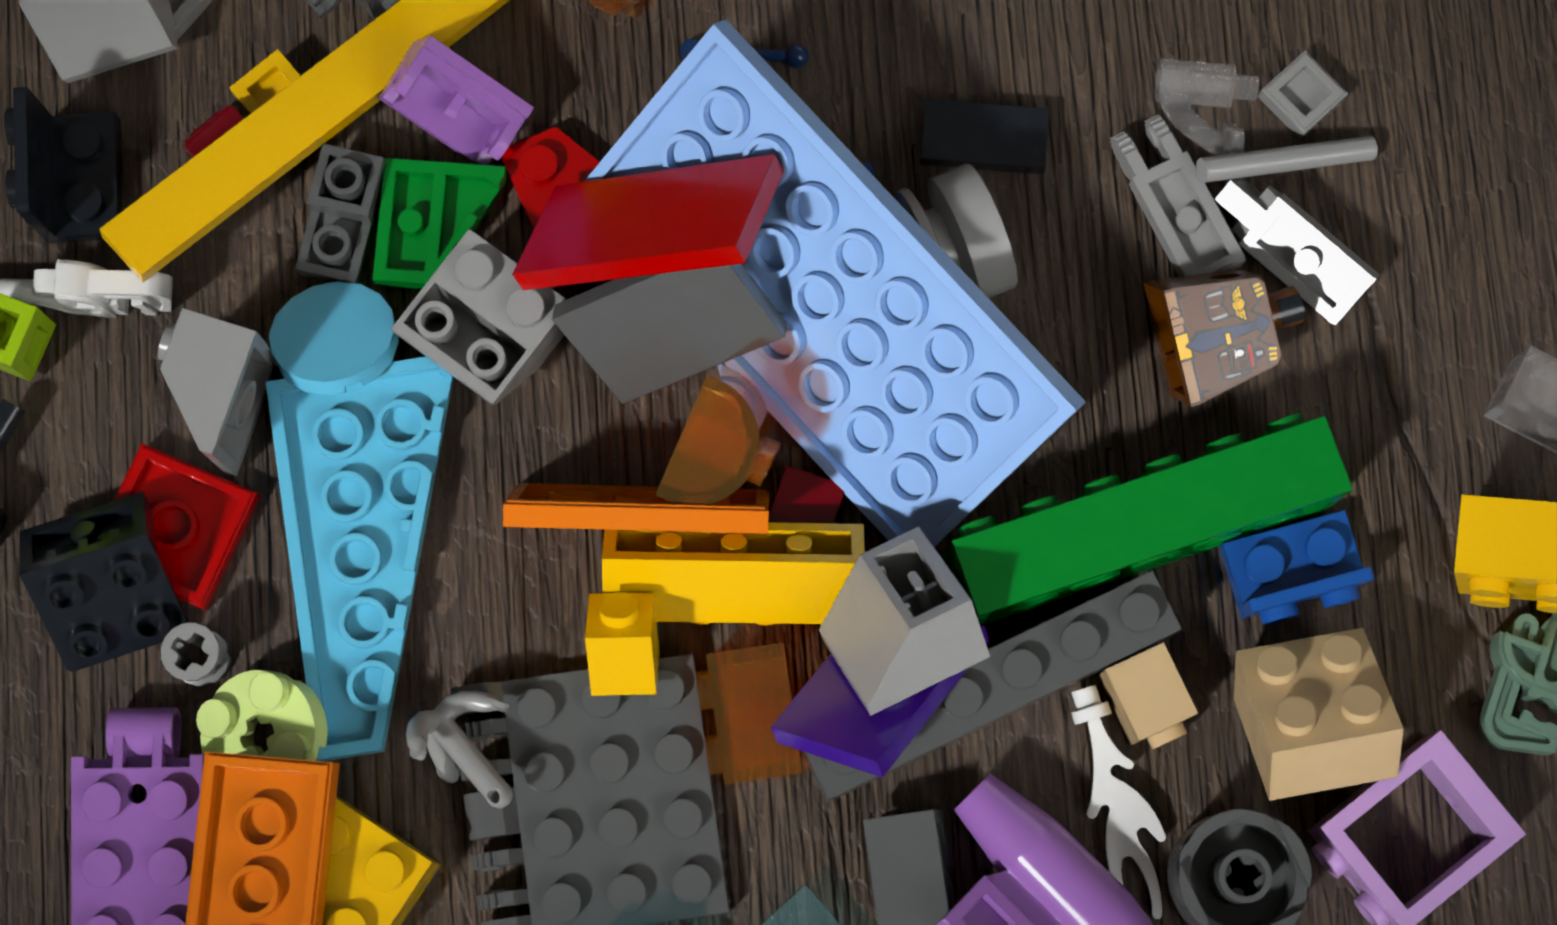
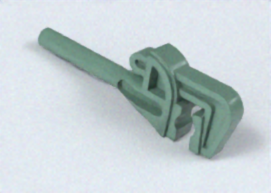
(1525, 664)

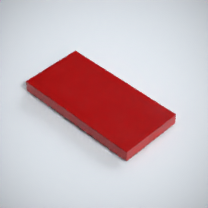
(649, 223)

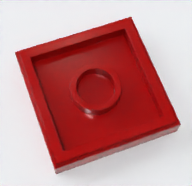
(194, 520)

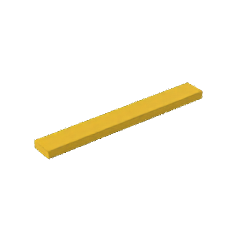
(281, 133)

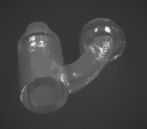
(1203, 84)

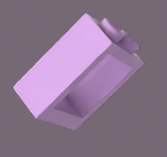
(1463, 792)

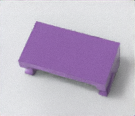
(455, 101)

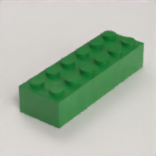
(1148, 521)

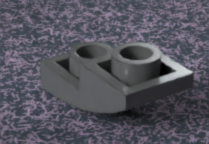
(341, 215)

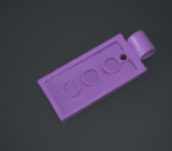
(129, 854)

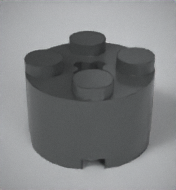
(1246, 838)

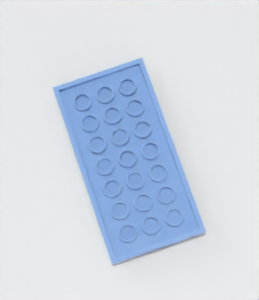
(888, 350)

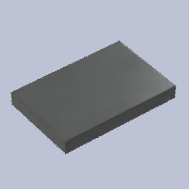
(667, 326)

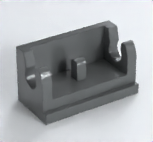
(910, 868)

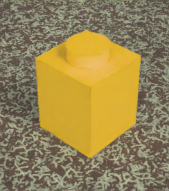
(622, 643)

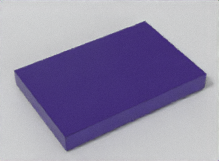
(835, 725)

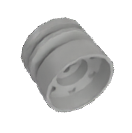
(966, 227)

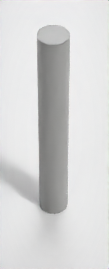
(1286, 159)

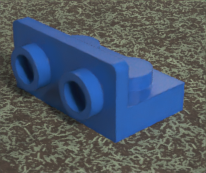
(1295, 566)

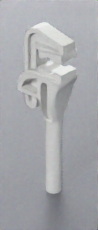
(92, 290)

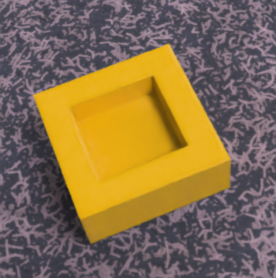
(264, 81)

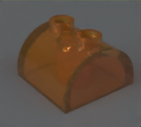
(720, 443)

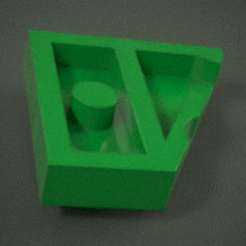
(427, 213)

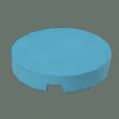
(333, 337)

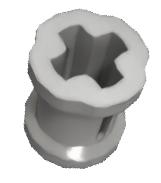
(181, 666)

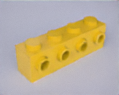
(735, 576)

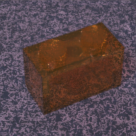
(747, 696)

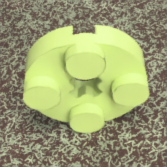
(269, 698)

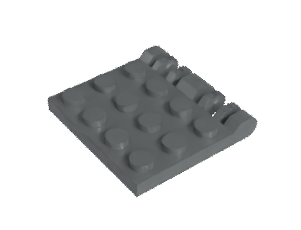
(604, 802)

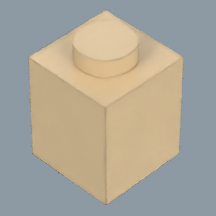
(1148, 697)

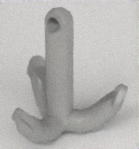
(453, 749)

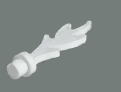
(1126, 806)

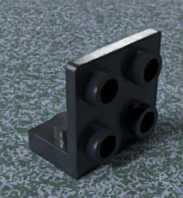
(64, 169)
(100, 582)

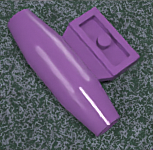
(1040, 869)

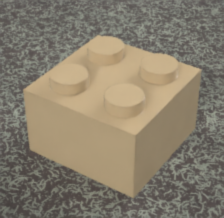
(1317, 714)

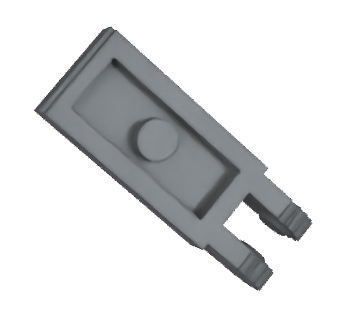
(1178, 204)

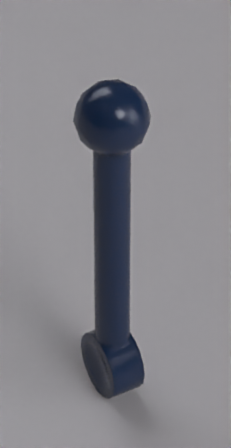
(795, 55)

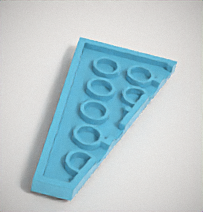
(355, 521)

